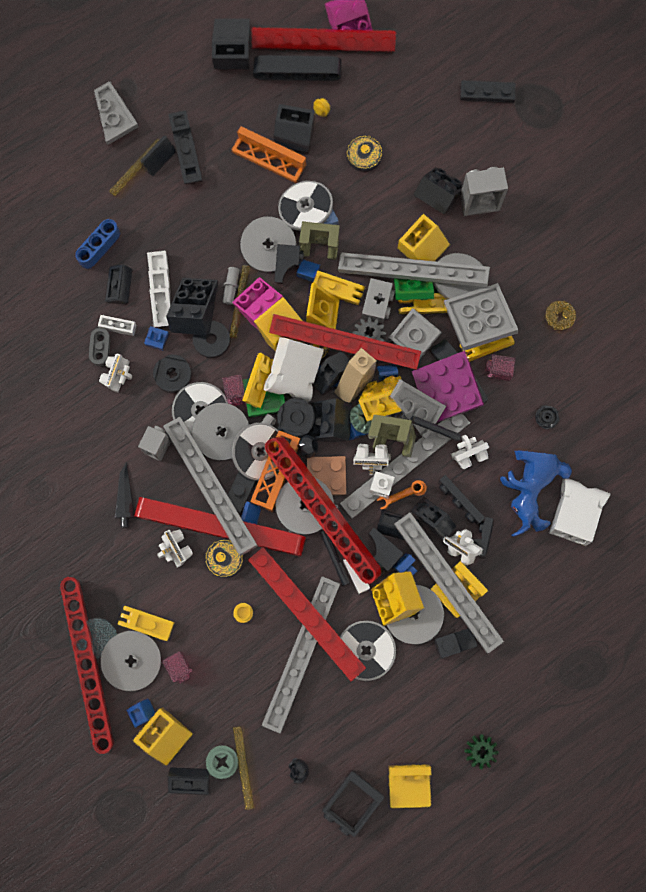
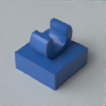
(156, 338)
(404, 564)

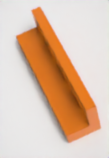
(269, 148)
(280, 479)

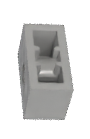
(378, 290)
(155, 443)

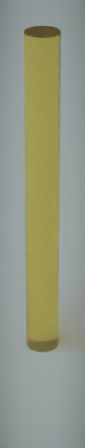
(129, 174)
(237, 314)
(243, 767)

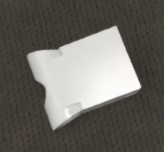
(294, 369)
(578, 512)

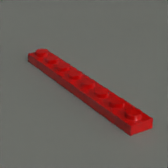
(323, 39)
(344, 341)
(307, 614)

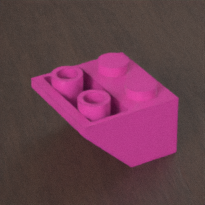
(348, 15)
(256, 300)

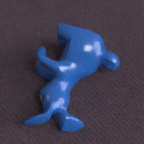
(538, 473)

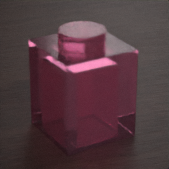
(500, 367)
(234, 389)
(178, 667)

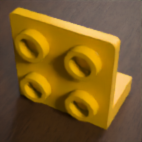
(377, 398)
(470, 583)
(409, 786)

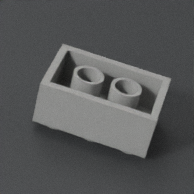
(483, 191)

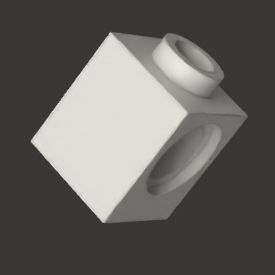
(381, 485)

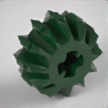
(485, 756)

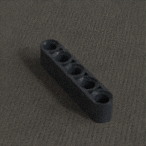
(297, 68)

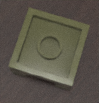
(319, 234)
(393, 429)

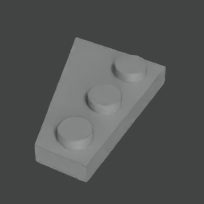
(114, 114)
(417, 403)

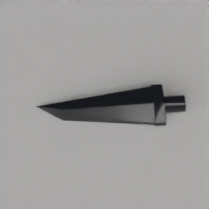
(124, 503)

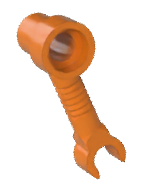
(407, 492)

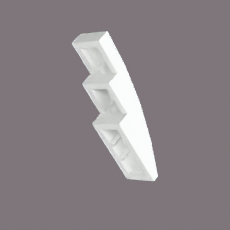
(159, 287)

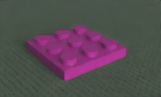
(450, 383)

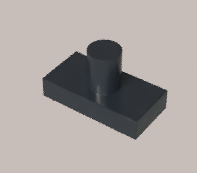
(240, 491)

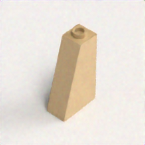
(356, 376)

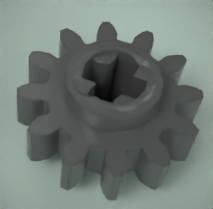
(371, 327)

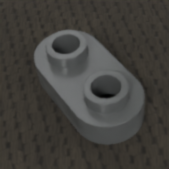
(99, 347)

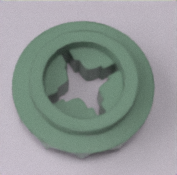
(358, 421)
(212, 762)

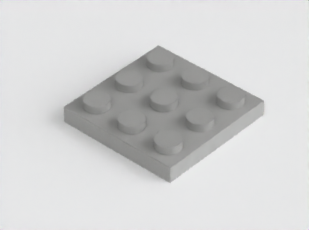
(480, 317)

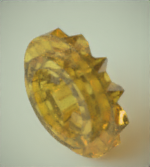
(568, 313)

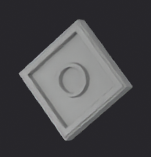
(415, 332)

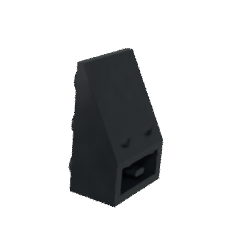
(231, 44)
(192, 306)

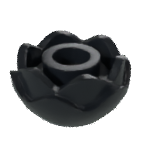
(548, 411)
(309, 446)
(299, 770)

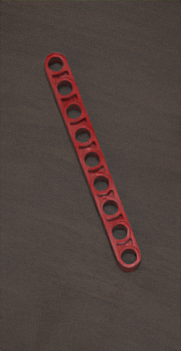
(332, 513)
(209, 524)
(93, 672)

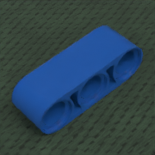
(101, 235)

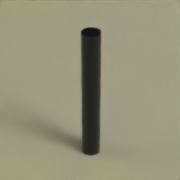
(435, 428)
(335, 559)

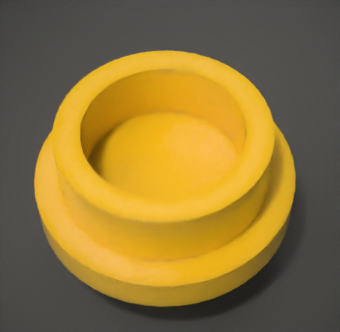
(321, 107)
(243, 612)

